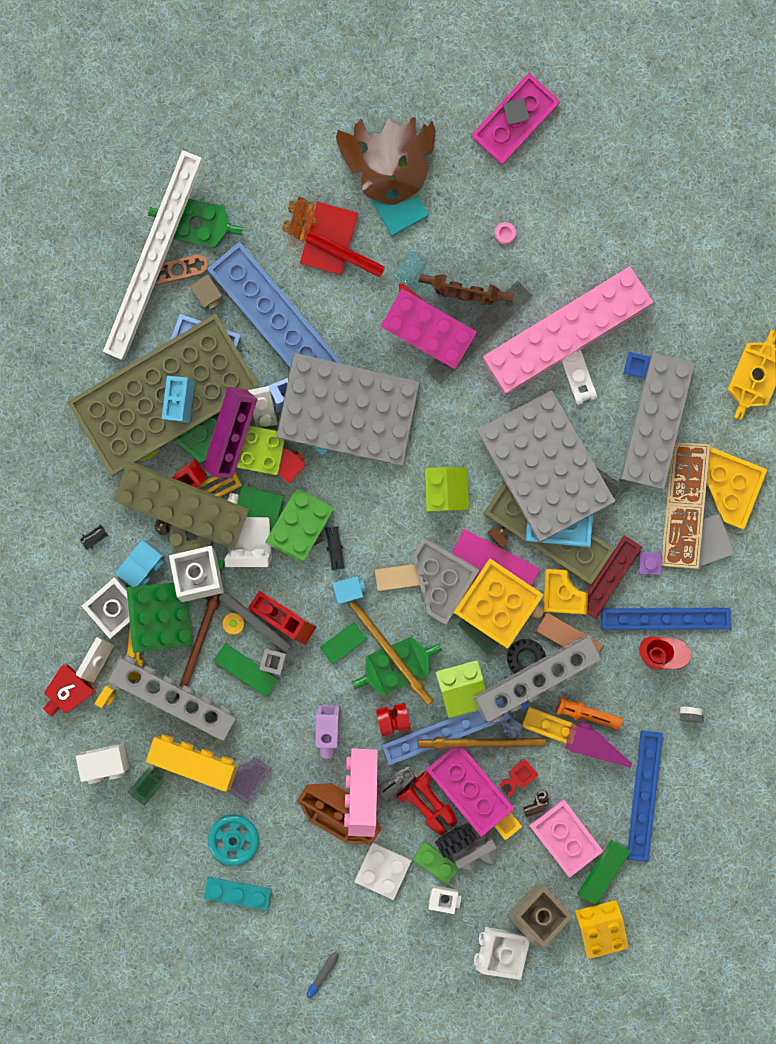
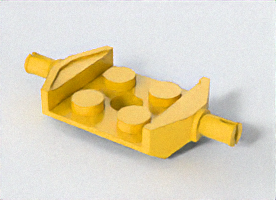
(743, 386)

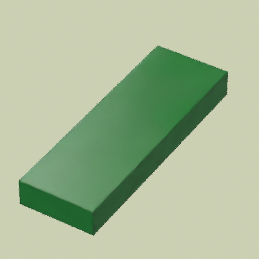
(245, 670)
(603, 872)

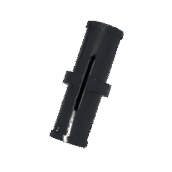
(334, 548)

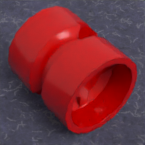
(393, 719)

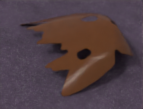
(383, 158)

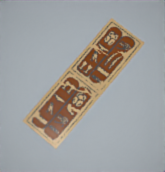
(685, 505)

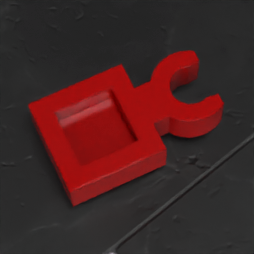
(521, 775)

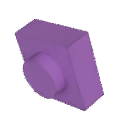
(650, 563)

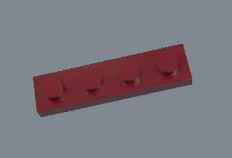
(611, 575)

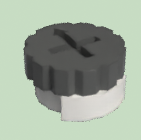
(691, 714)

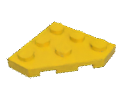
(733, 486)

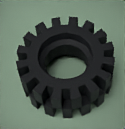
(518, 647)
(456, 840)

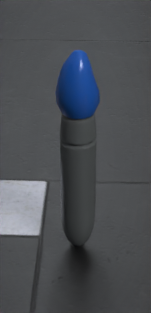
(314, 987)

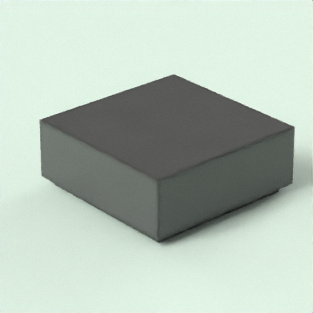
(516, 112)

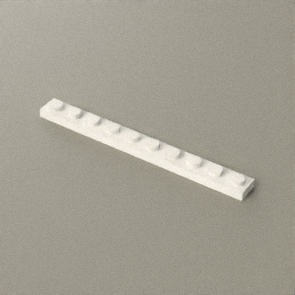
(153, 255)

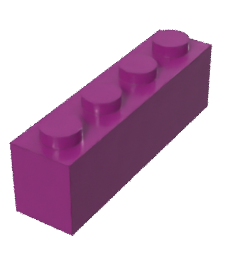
(230, 432)

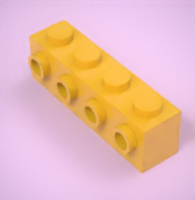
(192, 763)

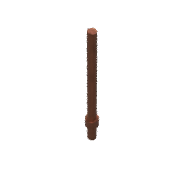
(212, 604)

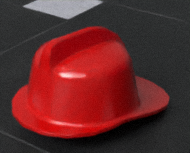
(664, 653)

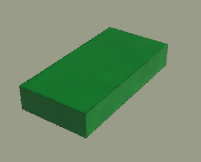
(343, 642)

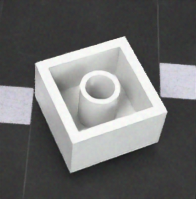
(196, 574)
(110, 608)
(102, 762)

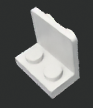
(251, 546)

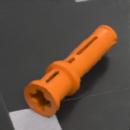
(578, 711)

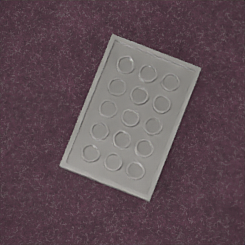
(347, 409)
(545, 466)

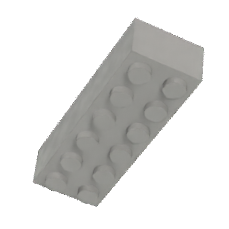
(656, 421)

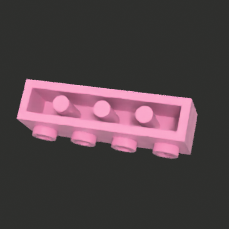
(362, 792)

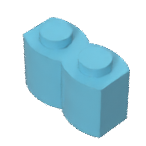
(140, 564)

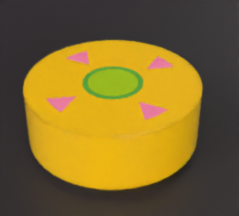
(233, 623)

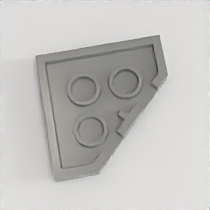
(442, 578)

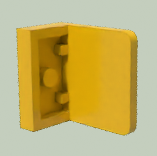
(602, 929)

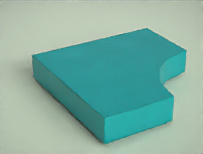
(401, 215)

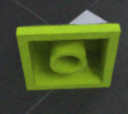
(446, 489)
(459, 686)

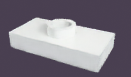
(95, 659)

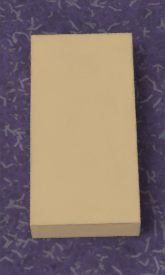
(396, 577)

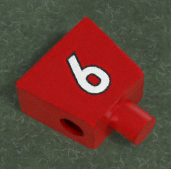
(66, 691)

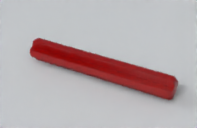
(345, 253)

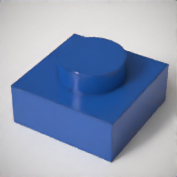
(636, 365)

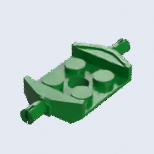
(213, 228)
(383, 678)

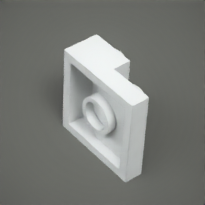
(501, 953)

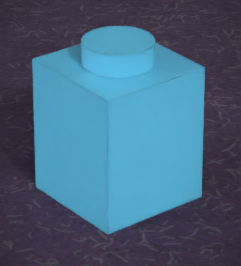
(349, 589)

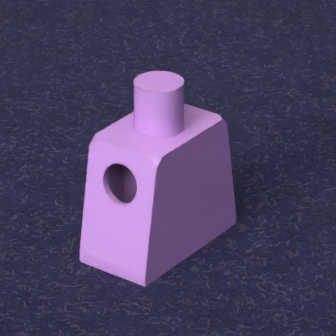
(327, 723)

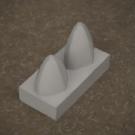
(482, 847)

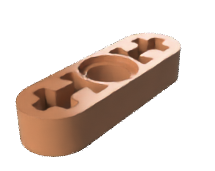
(194, 272)

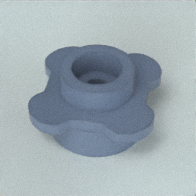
(512, 728)

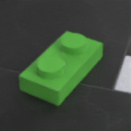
(434, 862)

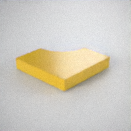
(562, 595)

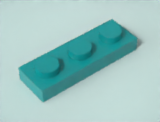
(237, 893)

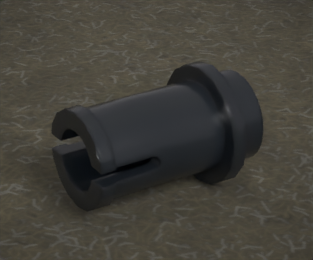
(93, 537)

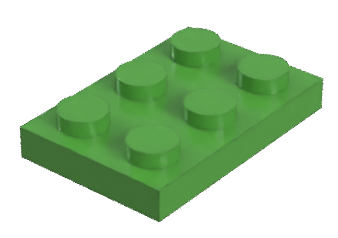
(299, 525)

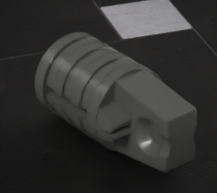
(396, 783)

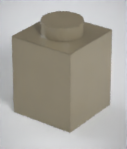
(207, 293)

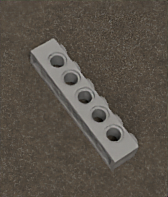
(587, 660)
(218, 727)

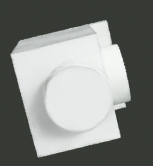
(437, 904)

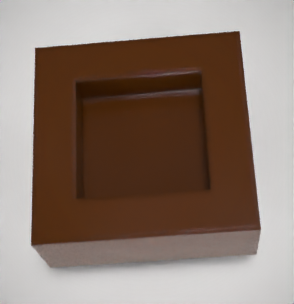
(498, 536)

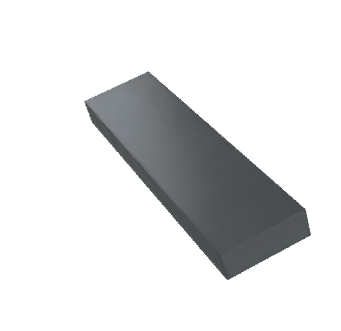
(255, 621)

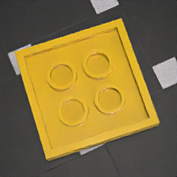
(498, 603)

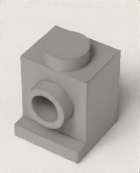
(273, 661)

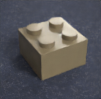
(539, 916)

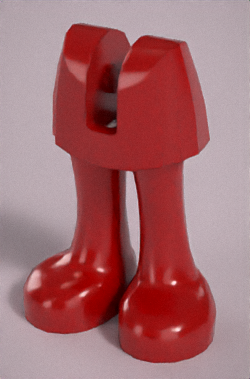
(409, 795)

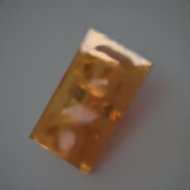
(302, 218)

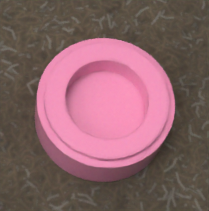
(505, 233)

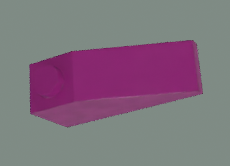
(592, 744)

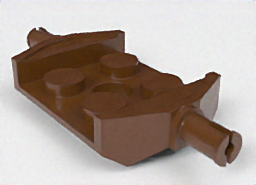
(456, 290)

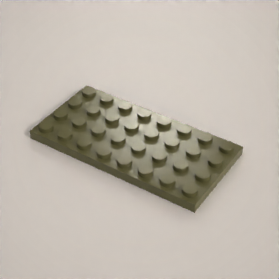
(126, 408)

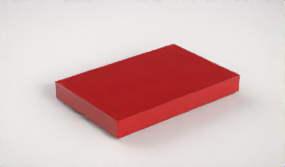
(336, 225)

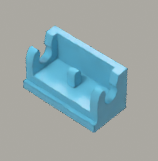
(178, 399)

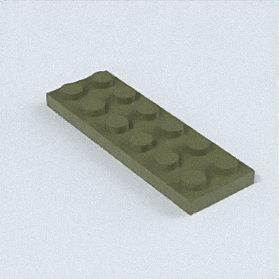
(181, 505)
(581, 561)

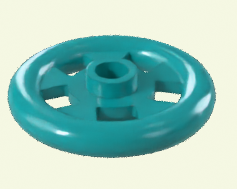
(242, 855)

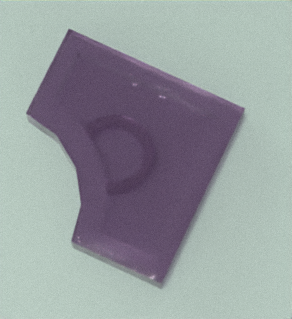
(249, 779)

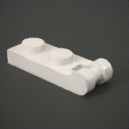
(579, 376)

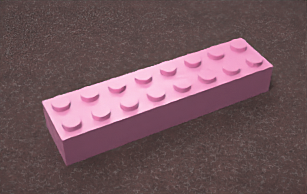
(567, 331)

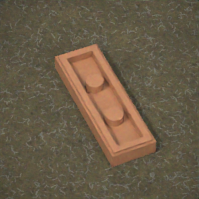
(561, 632)

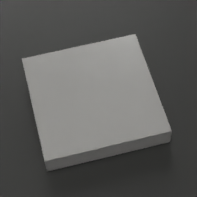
(714, 541)

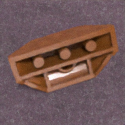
(326, 808)

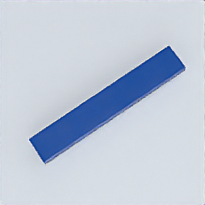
(665, 618)
(644, 795)

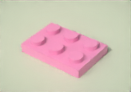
(566, 838)

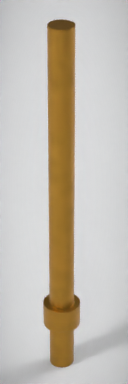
(416, 684)
(440, 743)

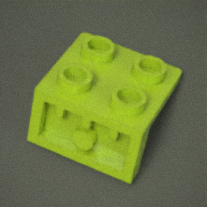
(261, 451)

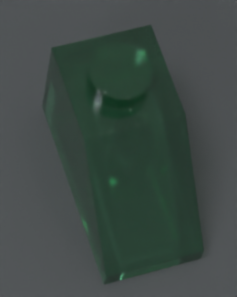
(147, 785)

